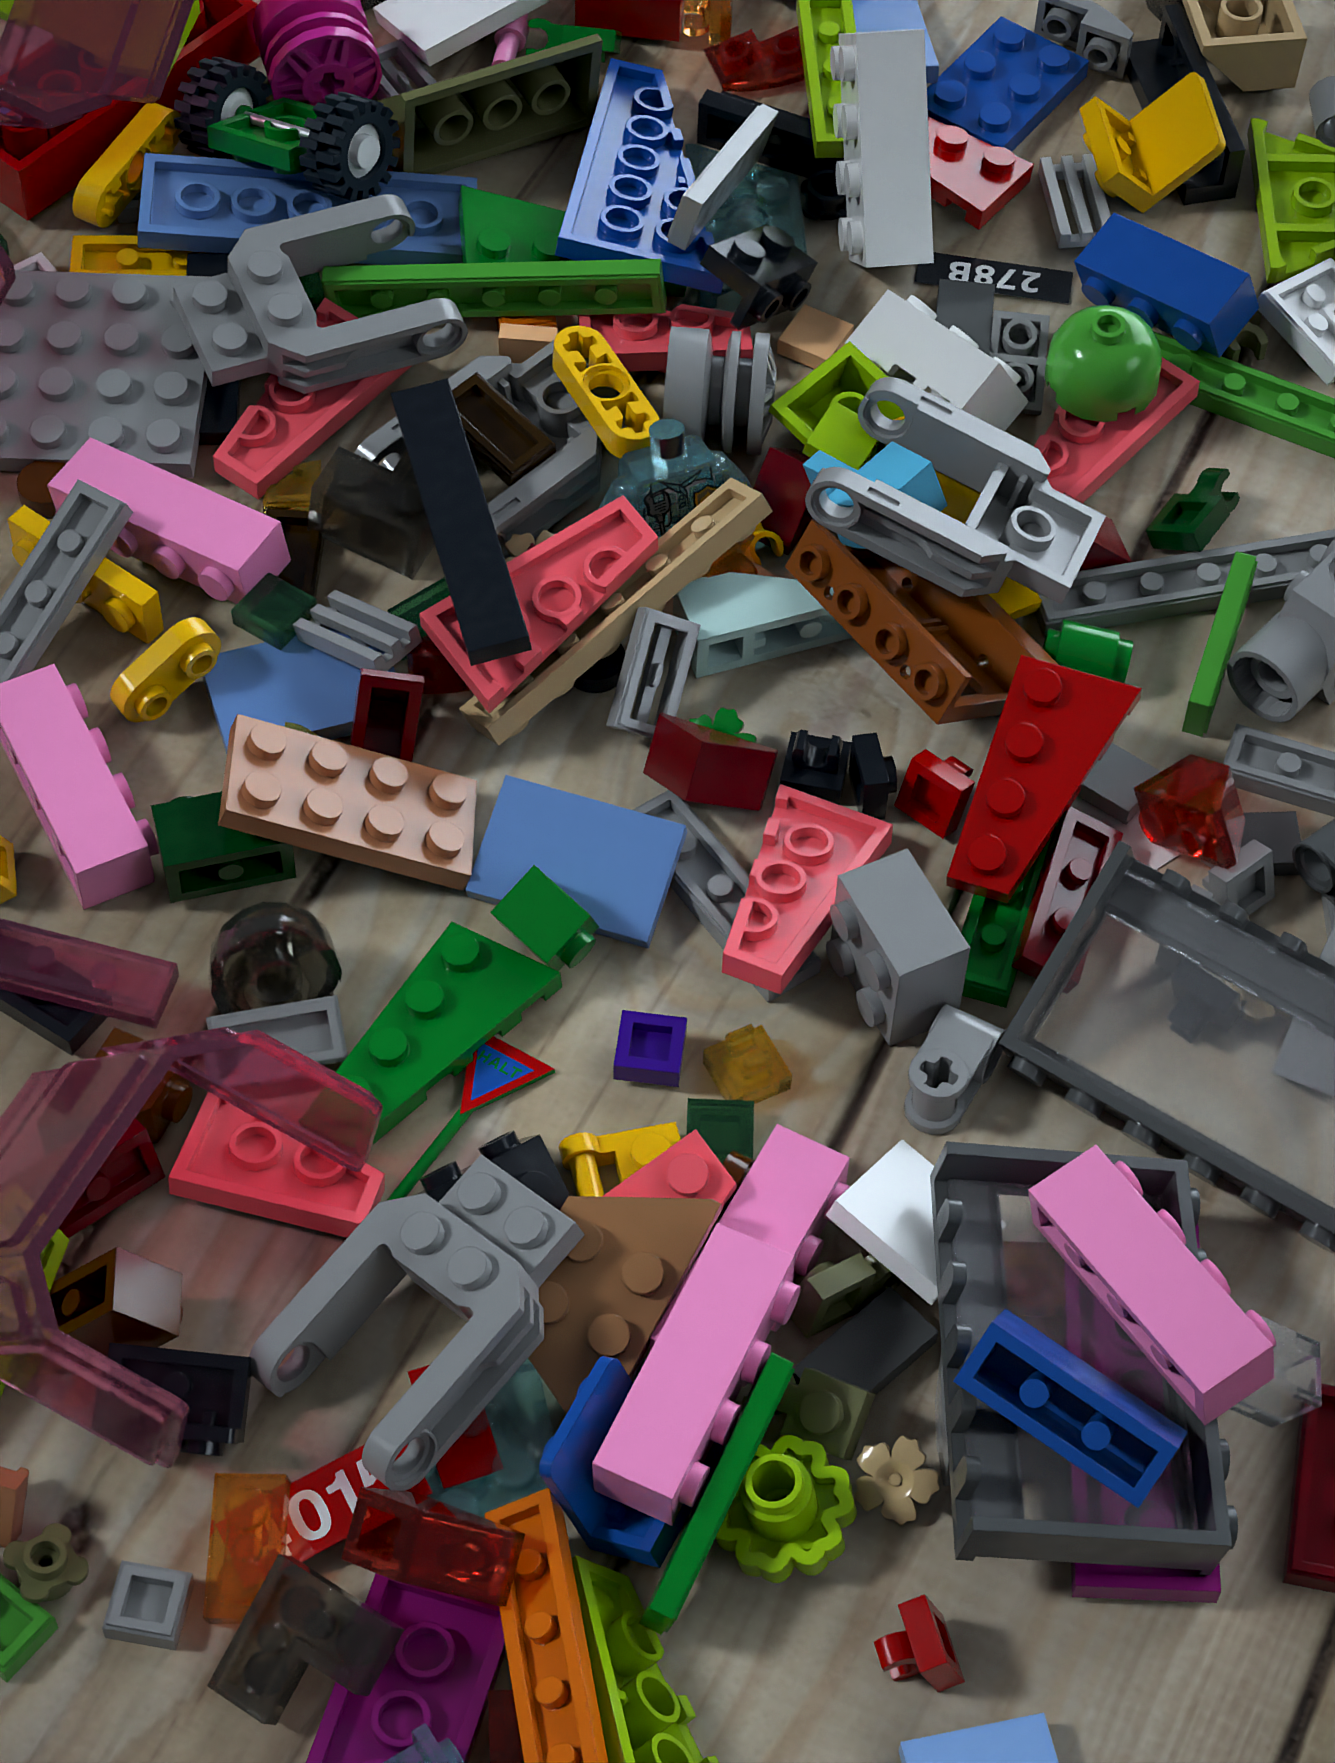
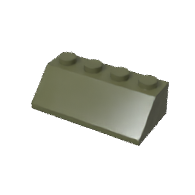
(497, 108)

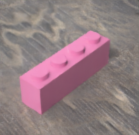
(179, 524)
(72, 787)
(785, 1201)
(1153, 1283)
(695, 1374)

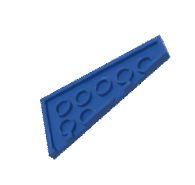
(634, 181)

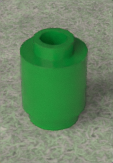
(1089, 649)

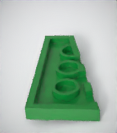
(513, 231)
(441, 1016)

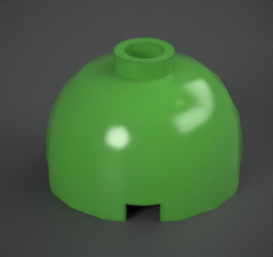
(1103, 363)

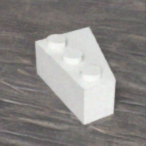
(945, 362)

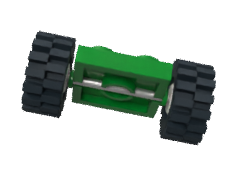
(340, 142)

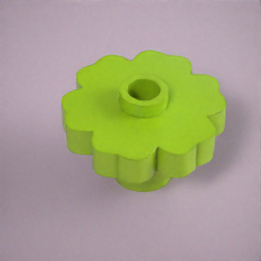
(788, 1511)

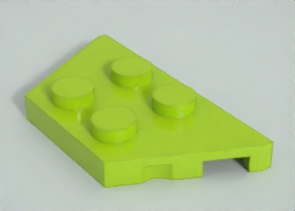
(1292, 200)

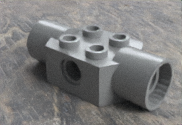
(1293, 651)

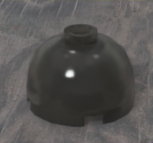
(272, 958)

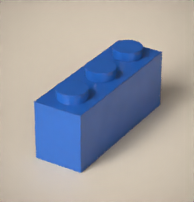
(1167, 284)
(1070, 1407)

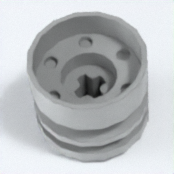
(719, 388)

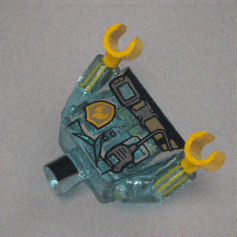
(674, 478)

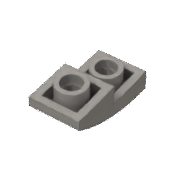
(1089, 30)
(1022, 344)

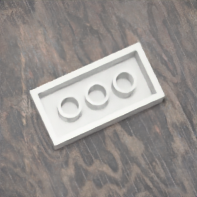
(884, 147)

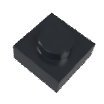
(871, 775)

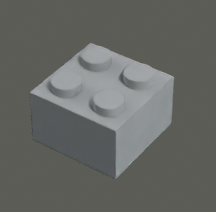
(896, 946)

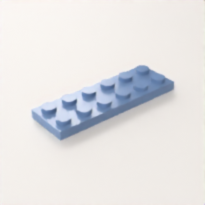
(211, 201)

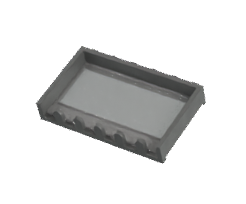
(1193, 1037)
(1005, 1485)

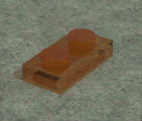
(244, 1541)

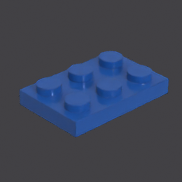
(1005, 84)

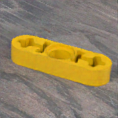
(119, 170)
(603, 370)

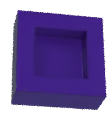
(650, 1048)

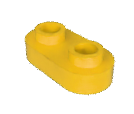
(166, 670)

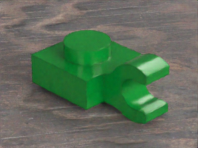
(562, 34)

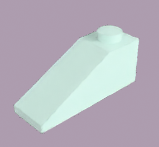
(752, 620)

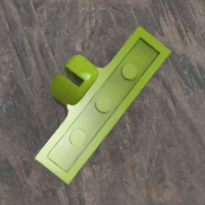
(818, 30)

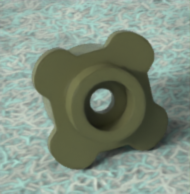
(49, 1582)

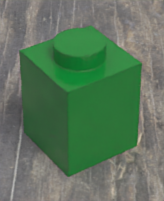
(547, 920)

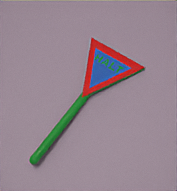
(492, 1075)

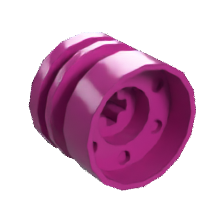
(316, 49)

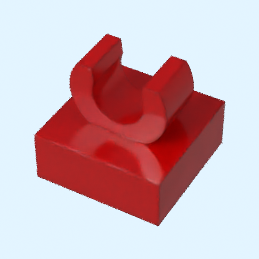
(935, 792)
(921, 1648)

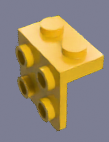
(1157, 147)

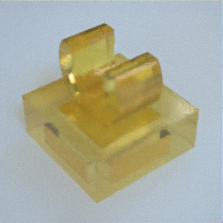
(747, 1066)

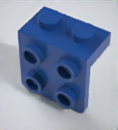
(568, 1473)

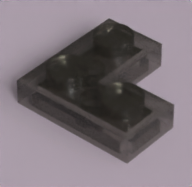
(298, 1623)

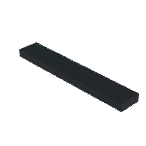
(460, 523)

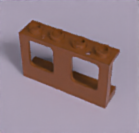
(916, 625)

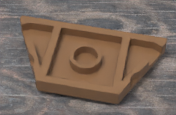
(615, 1283)

